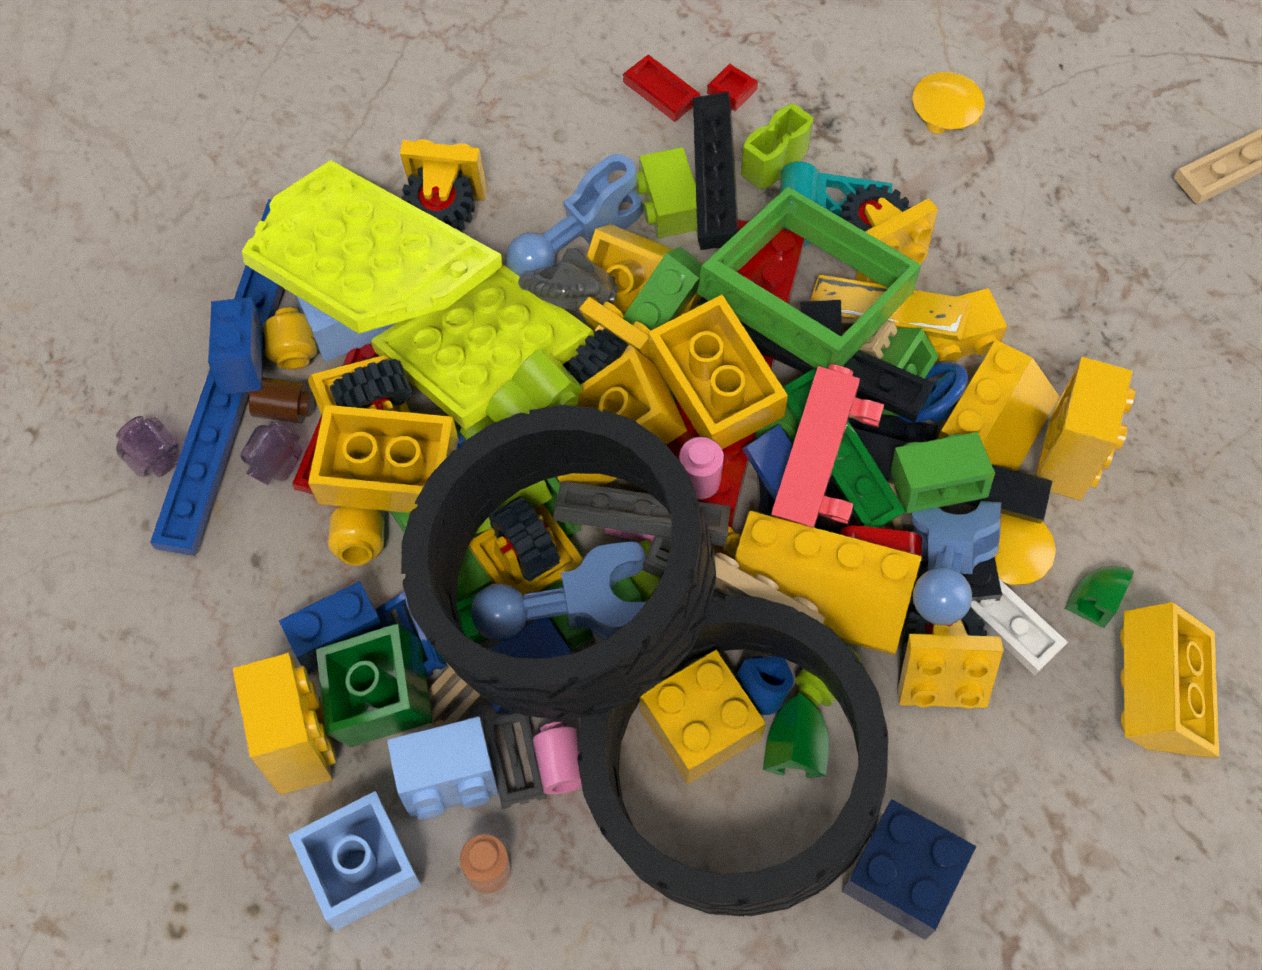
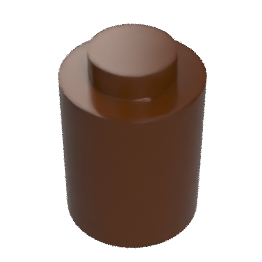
(282, 401)

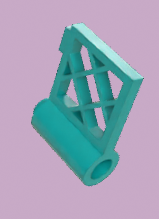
(806, 180)

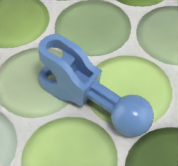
(588, 208)
(953, 548)
(586, 597)

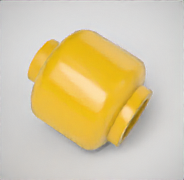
(289, 339)
(356, 535)

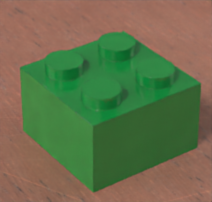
(373, 686)

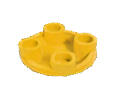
(948, 101)
(1024, 551)

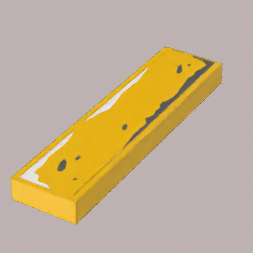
(935, 313)

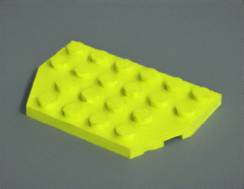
(364, 251)

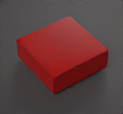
(735, 81)

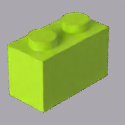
(668, 192)

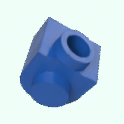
(765, 682)

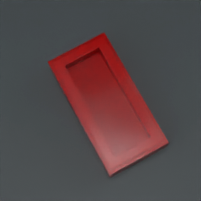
(660, 87)

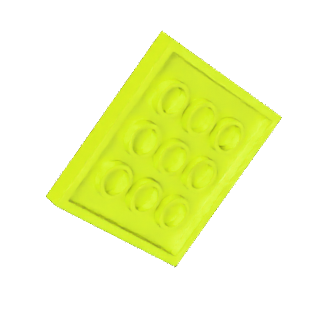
(479, 343)

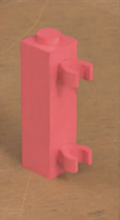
(817, 446)

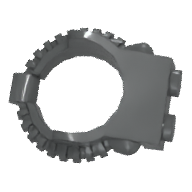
(570, 281)

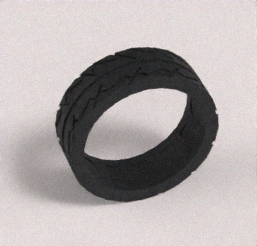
(492, 470)
(794, 636)

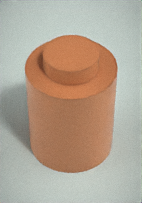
(485, 863)

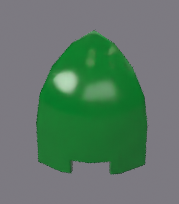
(1100, 594)
(798, 740)

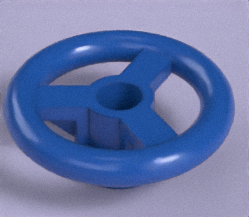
(944, 392)

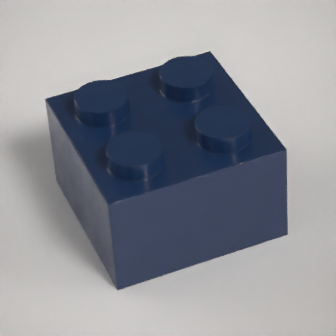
(909, 869)

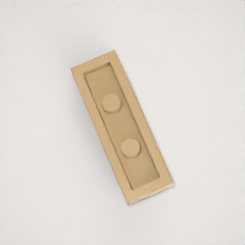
(1222, 168)
(738, 583)

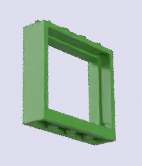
(780, 320)

